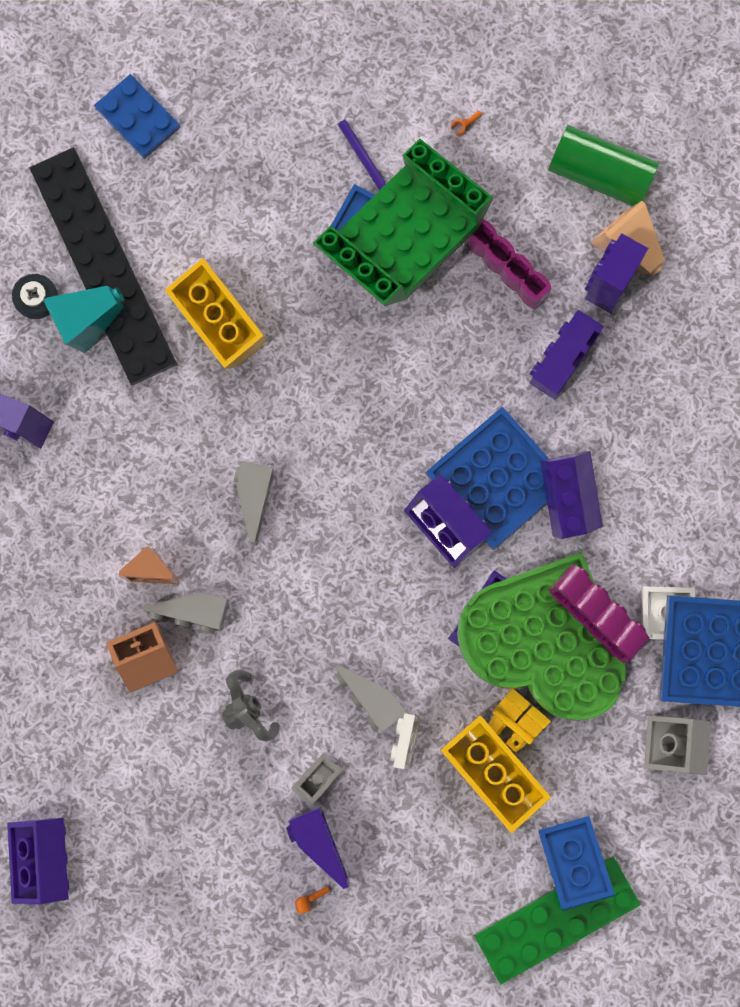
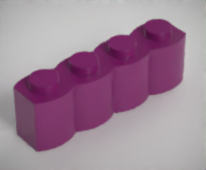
(513, 268)
(601, 616)

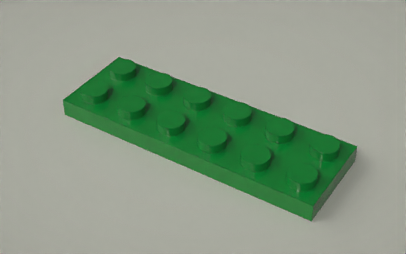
(544, 929)

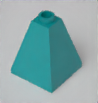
(84, 314)

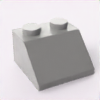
(677, 745)

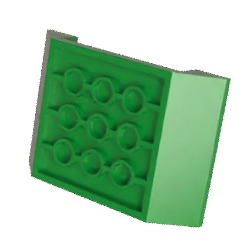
(408, 226)

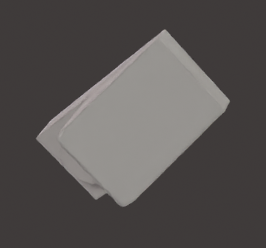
(316, 779)

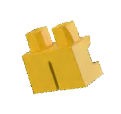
(526, 728)

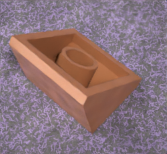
(148, 568)

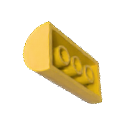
(216, 315)
(495, 774)

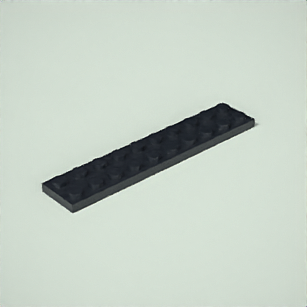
(102, 263)

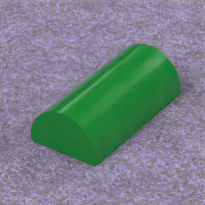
(603, 166)

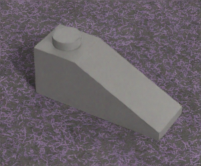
(253, 490)

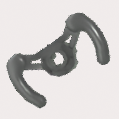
(245, 709)

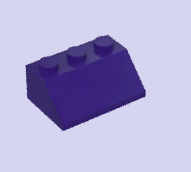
(571, 495)
(447, 520)
(38, 861)

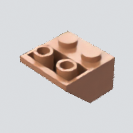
(142, 657)

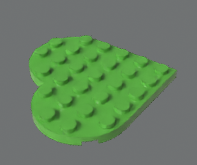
(523, 637)

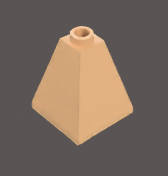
(638, 226)

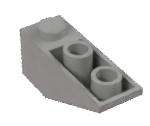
(198, 609)
(376, 700)

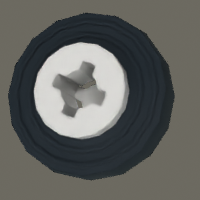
(22, 294)

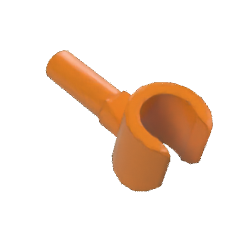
(465, 123)
(303, 903)

